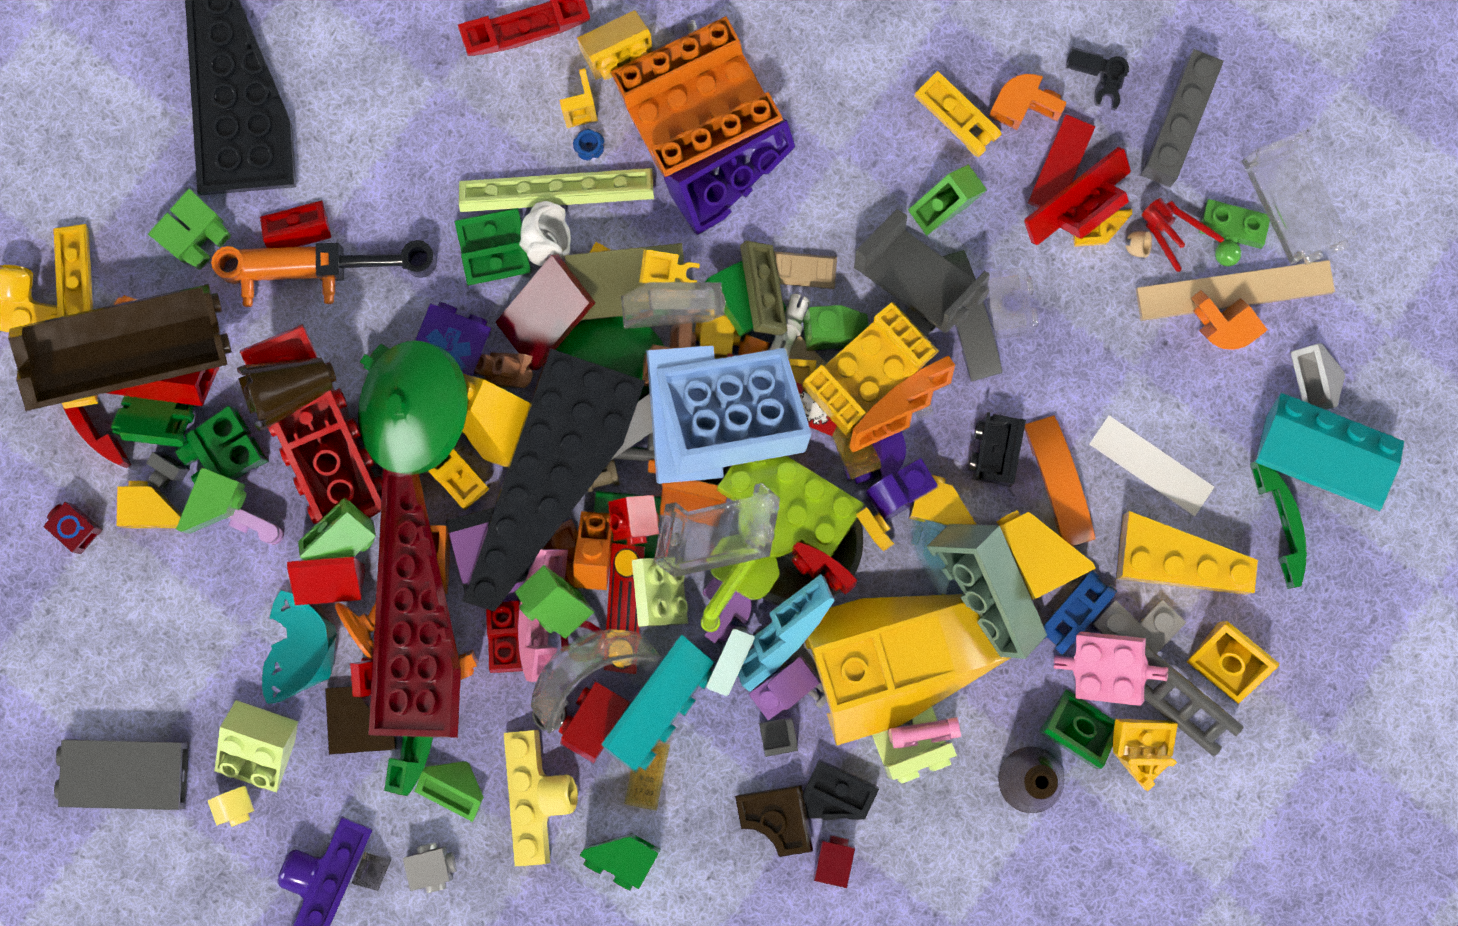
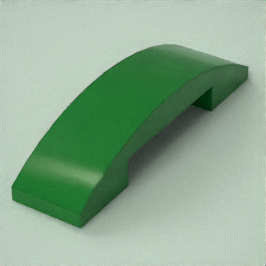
(1292, 565)
(406, 770)

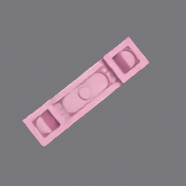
(531, 635)

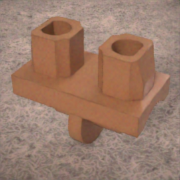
(505, 369)

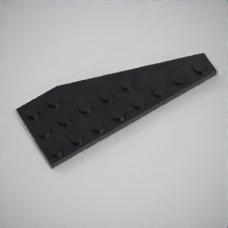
(236, 110)
(562, 448)

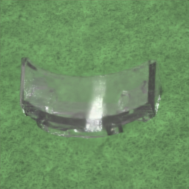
(581, 659)

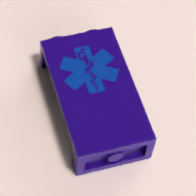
(456, 334)

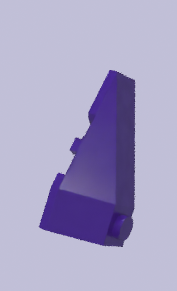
(716, 182)

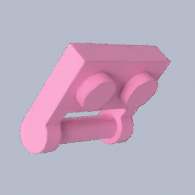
(936, 731)

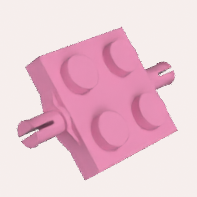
(1110, 668)

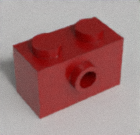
(593, 722)

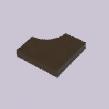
(349, 724)
(779, 816)

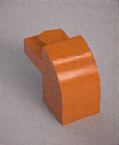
(1022, 94)
(1231, 328)

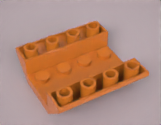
(694, 97)

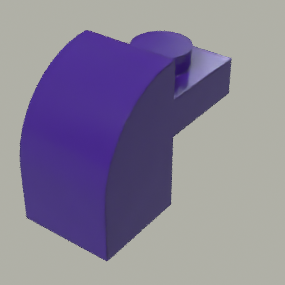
(891, 454)
(901, 489)

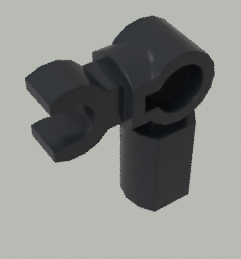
(1113, 72)

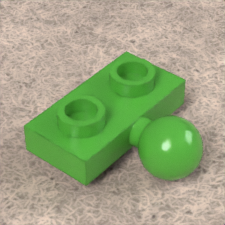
(1236, 226)

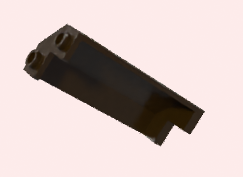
(118, 347)

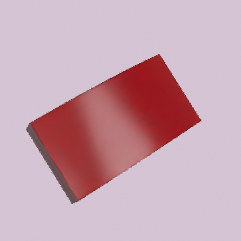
(815, 561)
(503, 638)

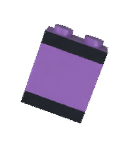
(466, 538)

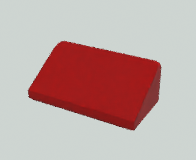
(296, 226)

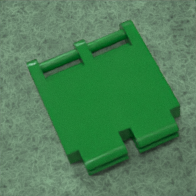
(152, 421)

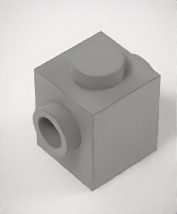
(429, 868)

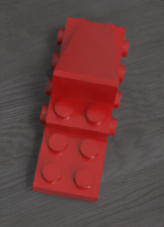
(320, 438)

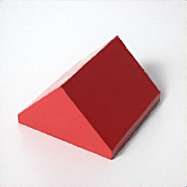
(326, 580)

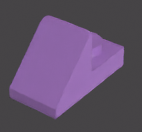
(785, 687)

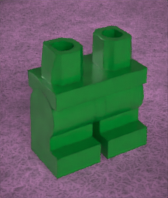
(222, 446)

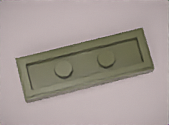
(763, 288)

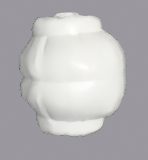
(545, 232)

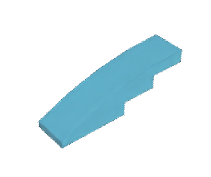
(789, 629)

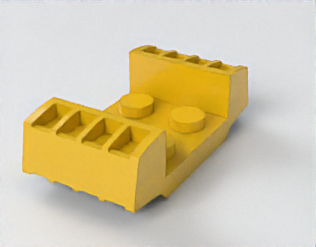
(869, 367)

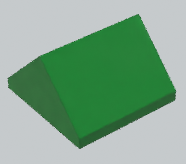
(1080, 729)

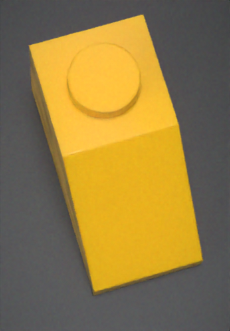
(941, 506)
(144, 507)

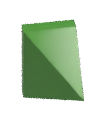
(452, 787)

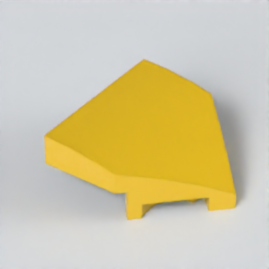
(1144, 747)

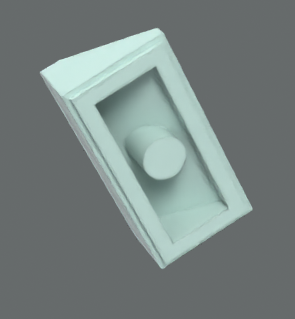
(731, 660)

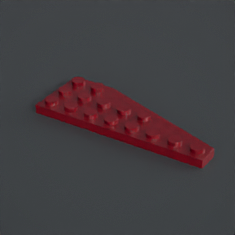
(414, 641)

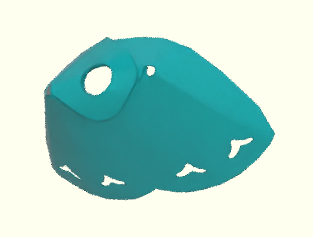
(305, 653)

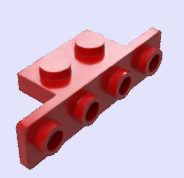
(1084, 201)

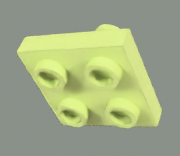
(658, 595)

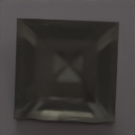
(370, 871)

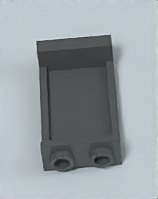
(122, 774)

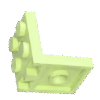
(905, 762)

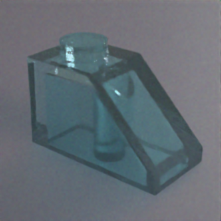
(930, 564)

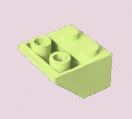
(255, 745)

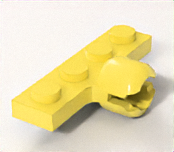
(533, 797)

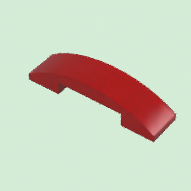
(522, 27)
(107, 446)

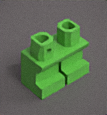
(202, 223)

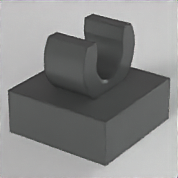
(165, 470)

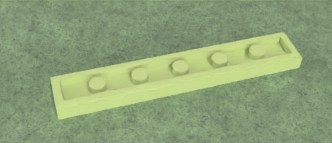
(559, 189)

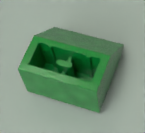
(624, 857)

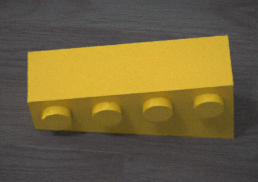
(1175, 558)

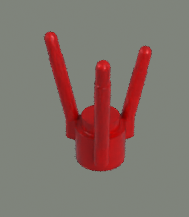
(1160, 217)

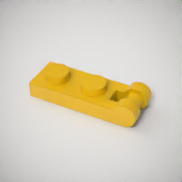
(957, 113)

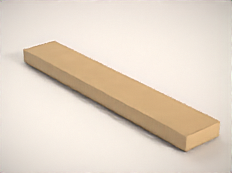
(1224, 290)

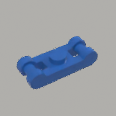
(1078, 611)

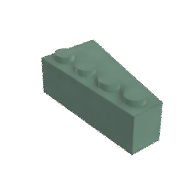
(991, 586)

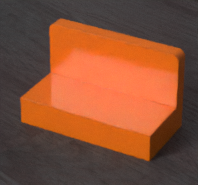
(691, 495)

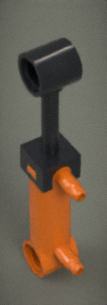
(322, 262)

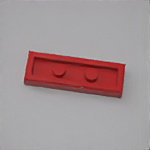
(1062, 160)

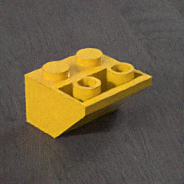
(615, 44)

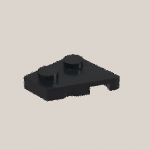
(837, 794)

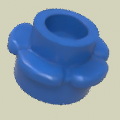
(583, 138)

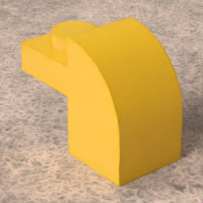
(459, 480)

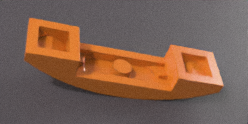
(1060, 480)

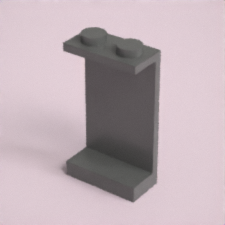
(919, 274)

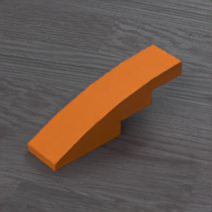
(895, 409)

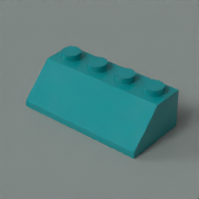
(1329, 451)
(658, 705)

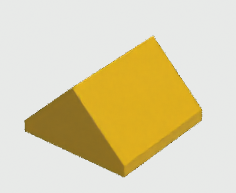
(1232, 661)

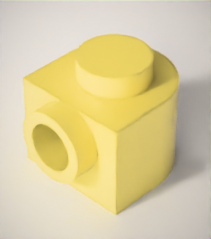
(231, 807)

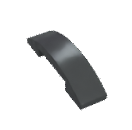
(976, 332)

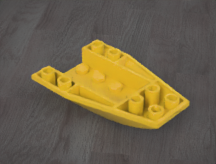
(896, 659)

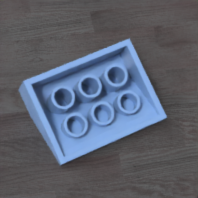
(732, 411)

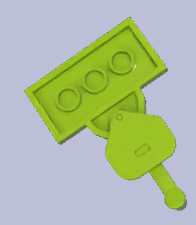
(808, 513)

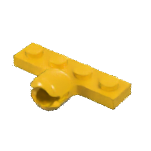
(16, 301)

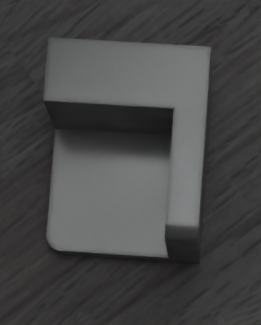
(778, 737)

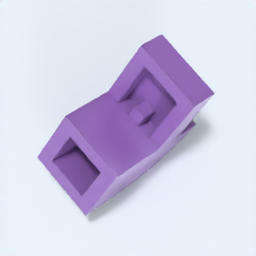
(738, 607)

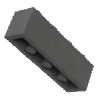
(1182, 118)

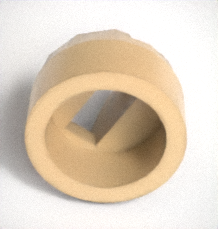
(1140, 244)

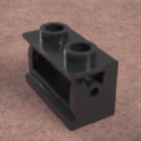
(997, 450)

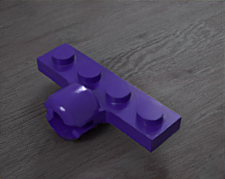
(324, 878)

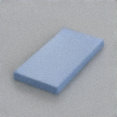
(664, 462)

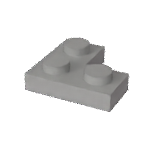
(1155, 627)

